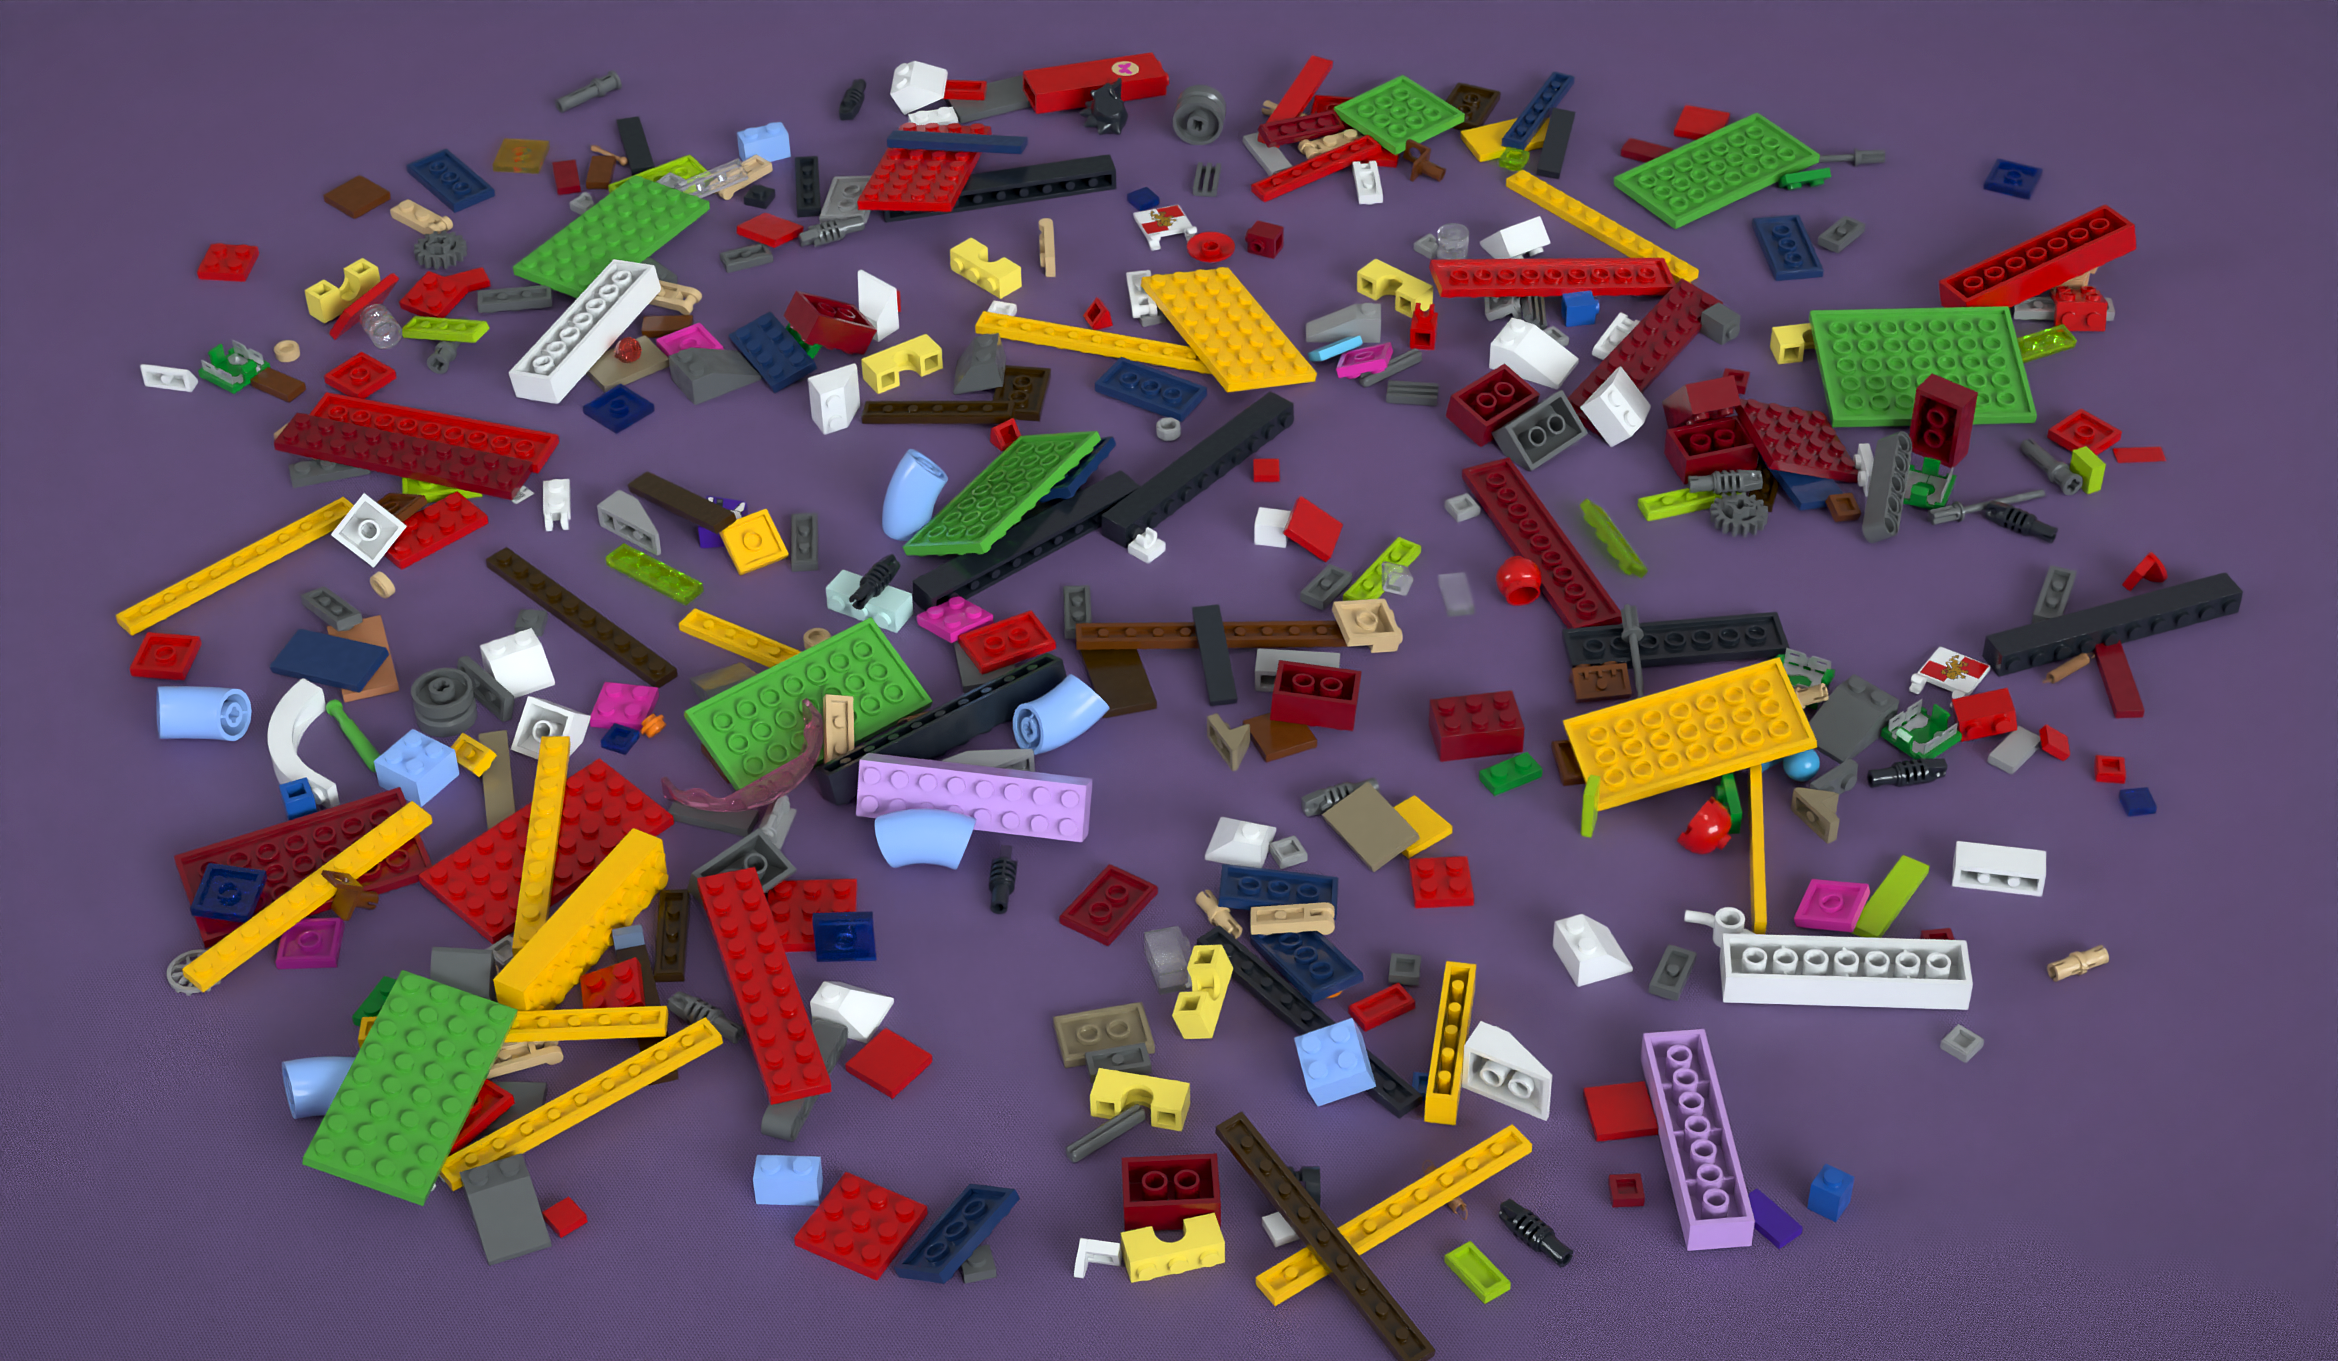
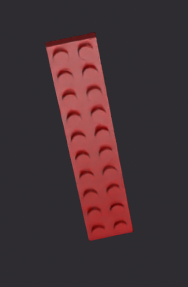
(1551, 277)
(441, 427)
(763, 986)

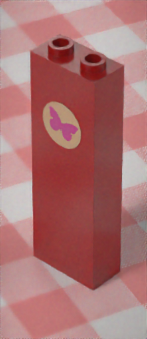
(1071, 84)

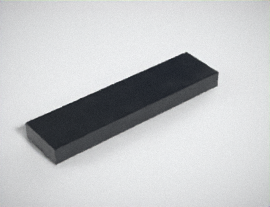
(1555, 143)
(635, 144)
(807, 186)
(1214, 655)

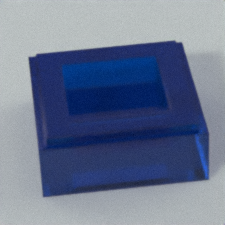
(1143, 199)
(620, 739)
(2137, 801)

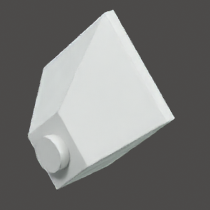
(878, 304)
(369, 530)
(1240, 843)
(850, 1007)

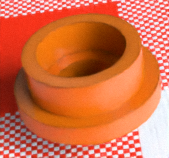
(652, 725)

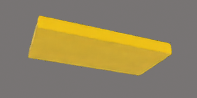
(1487, 140)

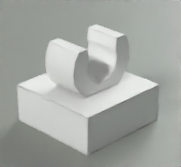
(1147, 546)

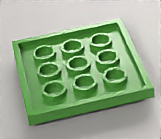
(1399, 113)

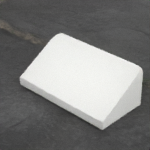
(168, 378)

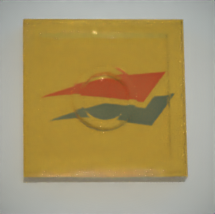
(521, 156)

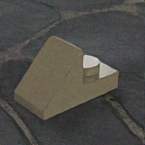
(1228, 742)
(1817, 811)

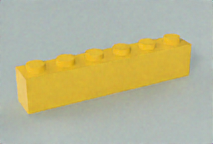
(1449, 1043)

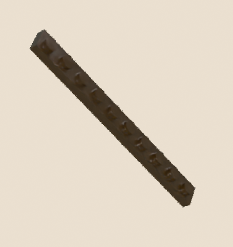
(582, 618)
(1324, 1240)

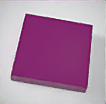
(311, 944)

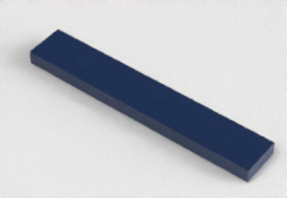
(1538, 110)
(957, 142)

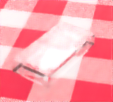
(1456, 594)

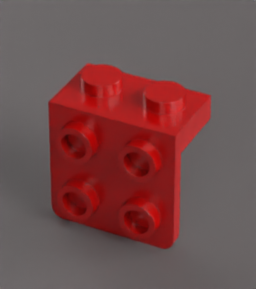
(2079, 308)

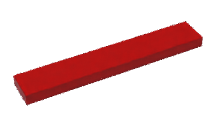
(1301, 90)
(1315, 168)

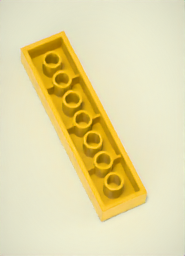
(584, 924)

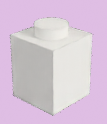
(1270, 527)

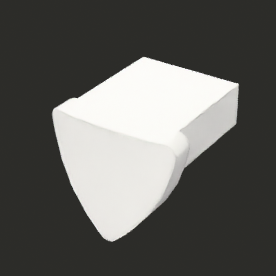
(1096, 1252)

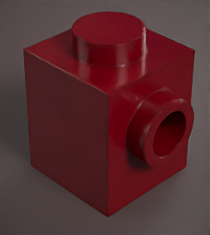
(1265, 239)

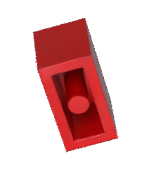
(1984, 714)

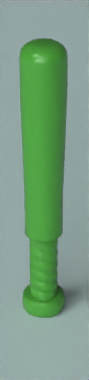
(356, 737)

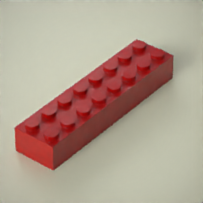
(2041, 261)

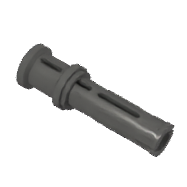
(596, 88)
(444, 354)
(2057, 471)

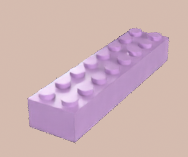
(997, 797)
(1697, 1140)

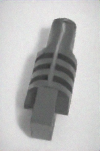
(830, 231)
(1726, 481)
(1324, 799)
(694, 1009)

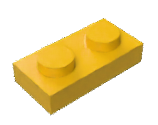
(473, 755)

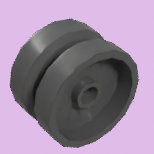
(1199, 115)
(444, 702)

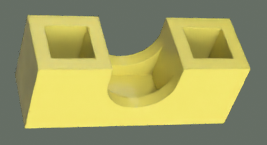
(996, 277)
(1382, 279)
(328, 301)
(1790, 342)
(917, 354)
(1199, 1010)
(1119, 1090)
(1152, 1258)

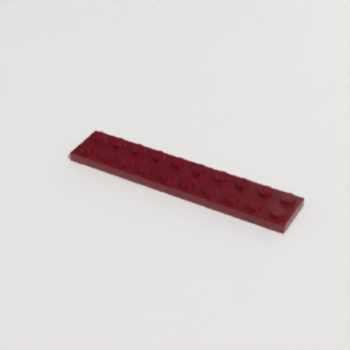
(1650, 344)
(404, 456)
(1537, 536)

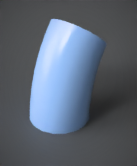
(911, 495)
(202, 712)
(1057, 716)
(923, 837)
(313, 1083)

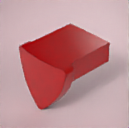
(2149, 569)

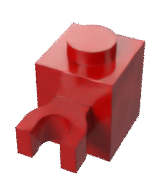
(1424, 328)

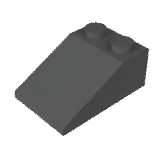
(710, 372)
(717, 681)
(1852, 718)
(505, 1209)

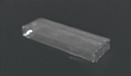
(714, 179)

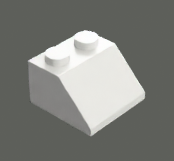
(917, 85)
(1517, 240)
(834, 398)
(518, 663)
(548, 719)
(1588, 950)

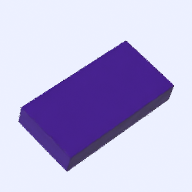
(1772, 1220)

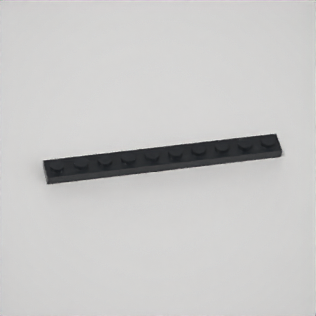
(1304, 1016)

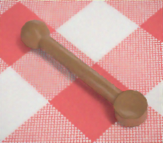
(622, 160)

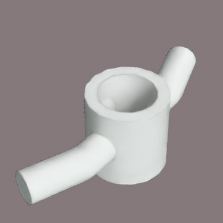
(1726, 920)

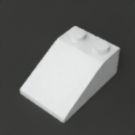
(1532, 354)
(1617, 408)
(1506, 1071)

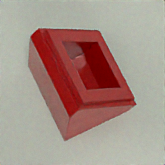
(1098, 315)
(1004, 434)

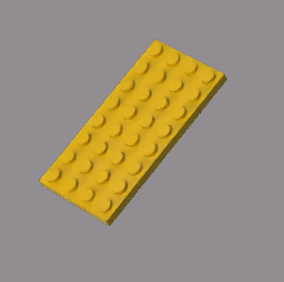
(1228, 329)
(1690, 733)

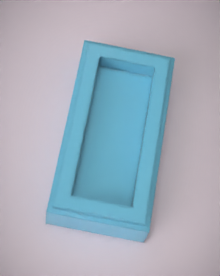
(1335, 348)

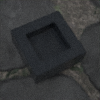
(759, 196)

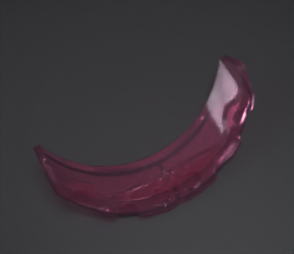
(767, 788)

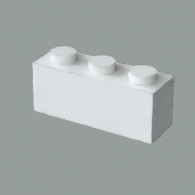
(1999, 868)

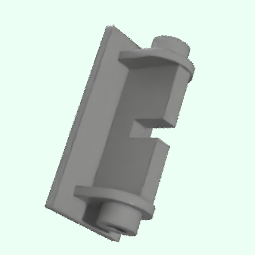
(778, 820)

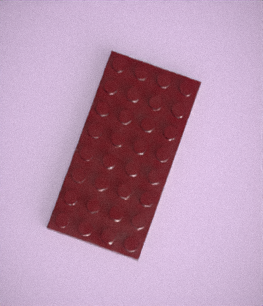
(298, 849)

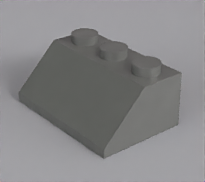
(1540, 432)
(751, 851)

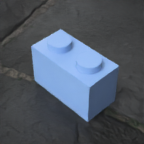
(766, 141)
(788, 1180)

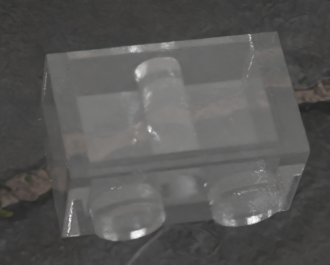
(1168, 959)

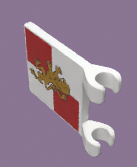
(1162, 223)
(1950, 672)

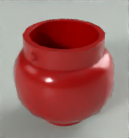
(1519, 580)

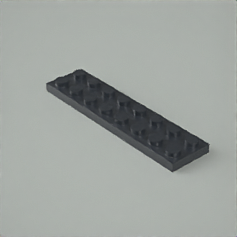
(1680, 641)

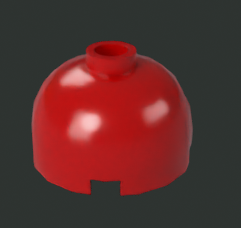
(1707, 829)

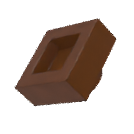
(1843, 507)

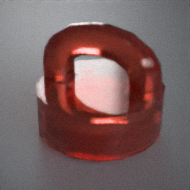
(628, 350)

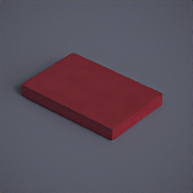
(1108, 905)

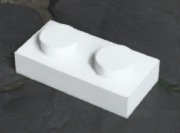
(942, 116)
(1864, 463)

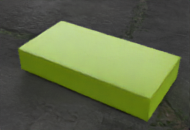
(1590, 805)
(1477, 1272)

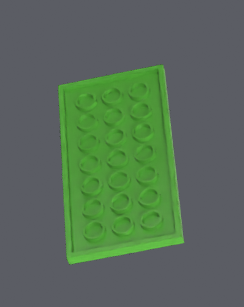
(1716, 170)
(621, 226)
(1001, 494)
(762, 720)
(410, 1088)

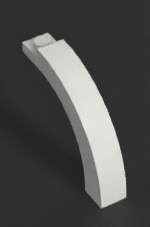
(288, 723)

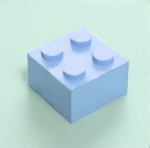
(417, 767)
(1334, 1062)

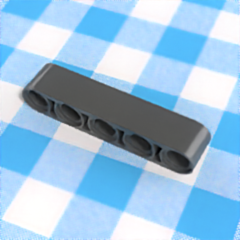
(1887, 487)
(787, 1118)

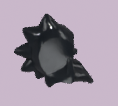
(1106, 109)

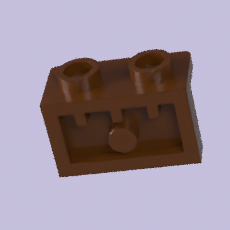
(1600, 682)

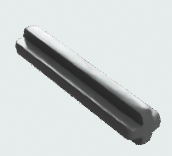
(1395, 365)
(1105, 1133)

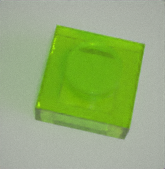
(1514, 159)

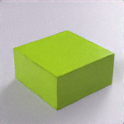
(2089, 468)

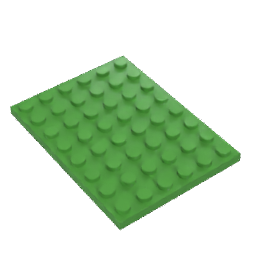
(1882, 355)

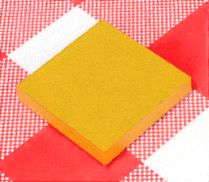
(753, 542)
(1425, 822)

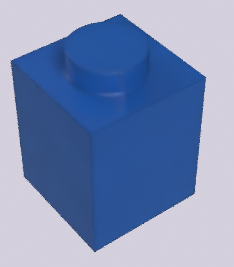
(1579, 308)
(297, 798)
(1830, 1192)

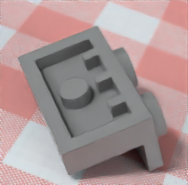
(1500, 307)

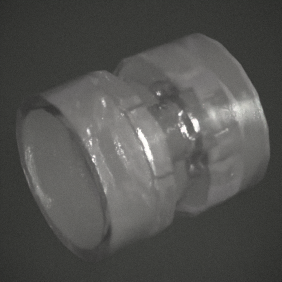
(1452, 242)
(380, 326)

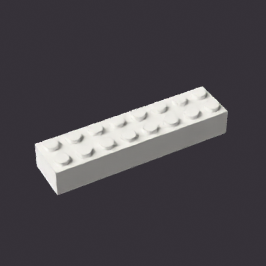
(585, 331)
(1845, 971)

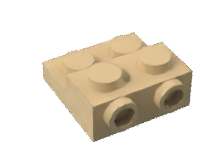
(1368, 624)

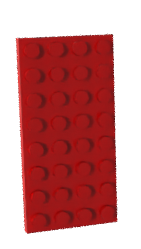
(919, 176)
(486, 874)

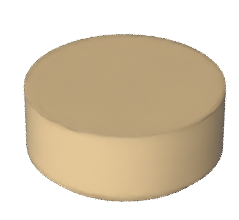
(287, 351)
(382, 585)
(815, 636)

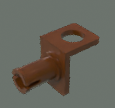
(1422, 164)
(349, 894)

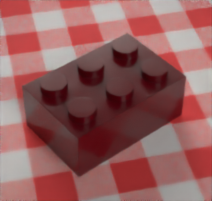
(829, 323)
(1701, 402)
(1490, 403)
(1942, 420)
(1710, 447)
(1315, 695)
(1476, 725)
(1169, 1189)

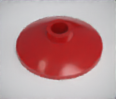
(1210, 247)

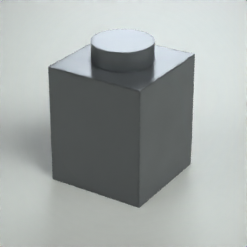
(1720, 323)

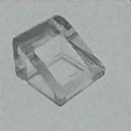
(1396, 578)

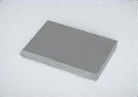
(843, 197)

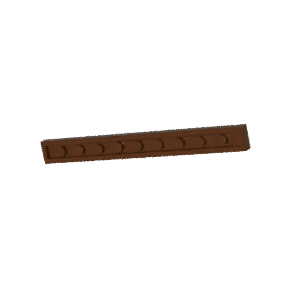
(1183, 636)

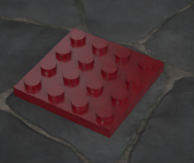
(1797, 440)

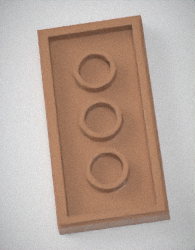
(384, 680)

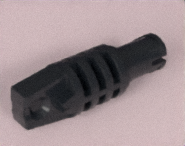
(852, 100)
(2019, 521)
(875, 581)
(1908, 773)
(1002, 880)
(1534, 1232)

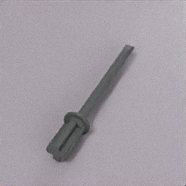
(1858, 157)
(1957, 512)
(1633, 634)

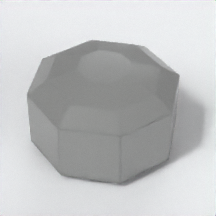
(1168, 429)

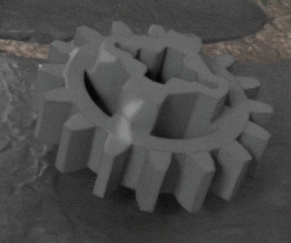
(440, 250)
(1739, 514)

